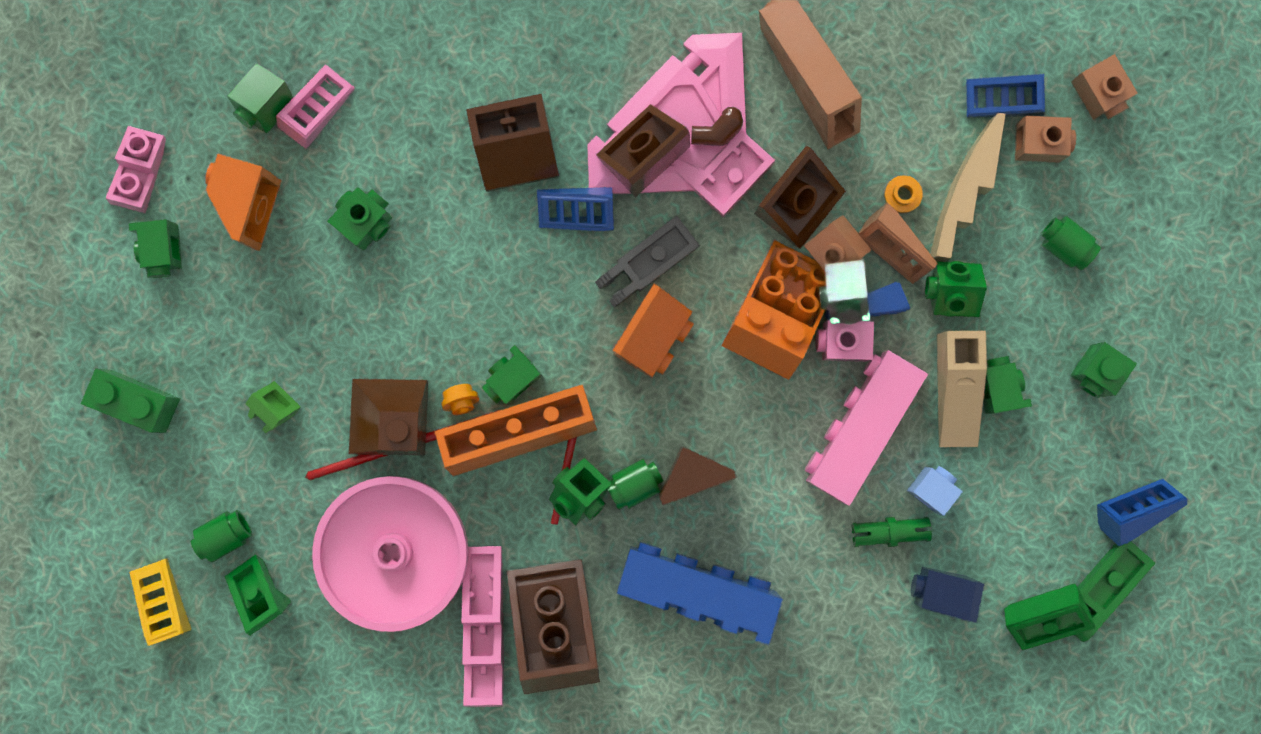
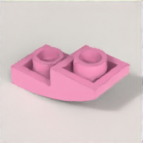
(137, 169)

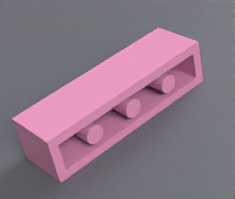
(866, 426)

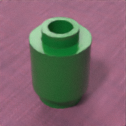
(1070, 242)
(635, 484)
(220, 536)

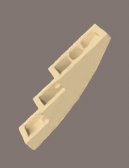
(974, 176)

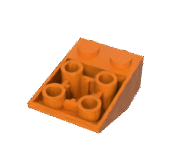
(779, 311)

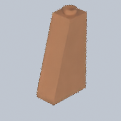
(812, 71)

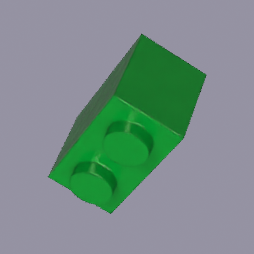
(130, 401)

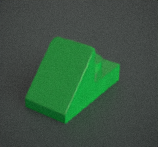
(255, 594)

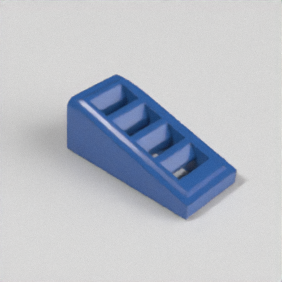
(1021, 110)
(589, 195)
(885, 301)
(1126, 516)

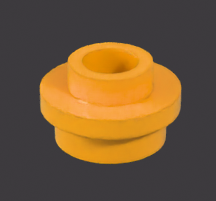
(900, 205)
(459, 399)

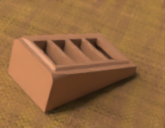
(888, 234)

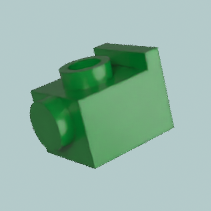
(157, 247)
(510, 377)
(1003, 387)

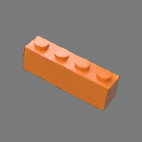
(515, 430)

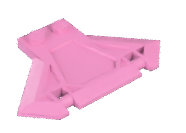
(714, 172)

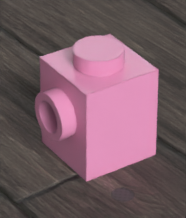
(846, 341)

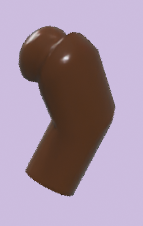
(721, 131)

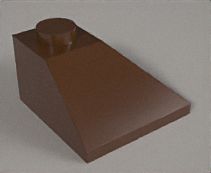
(388, 417)

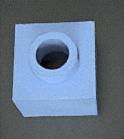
(935, 489)

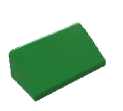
(1048, 617)

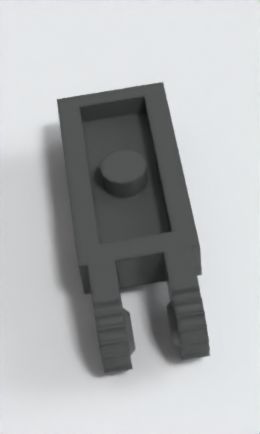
(650, 259)

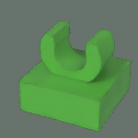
(272, 406)

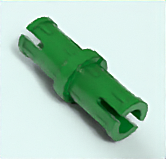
(891, 532)

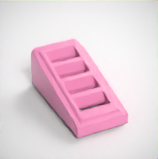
(286, 116)

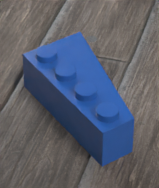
(700, 592)

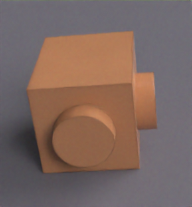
(1105, 88)
(1044, 139)
(837, 244)

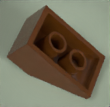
(552, 627)

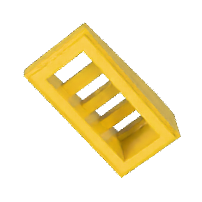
(176, 610)

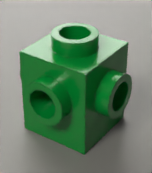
(369, 228)
(956, 289)
(579, 492)

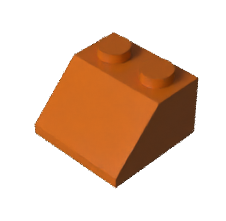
(242, 198)
(653, 332)

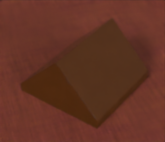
(645, 149)
(801, 198)
(691, 475)

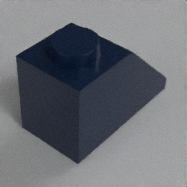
(947, 593)

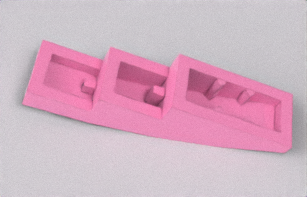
(483, 628)

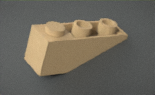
(960, 386)

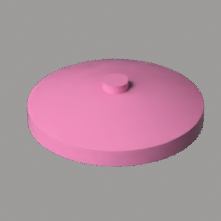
(390, 553)

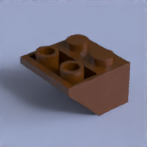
(513, 142)

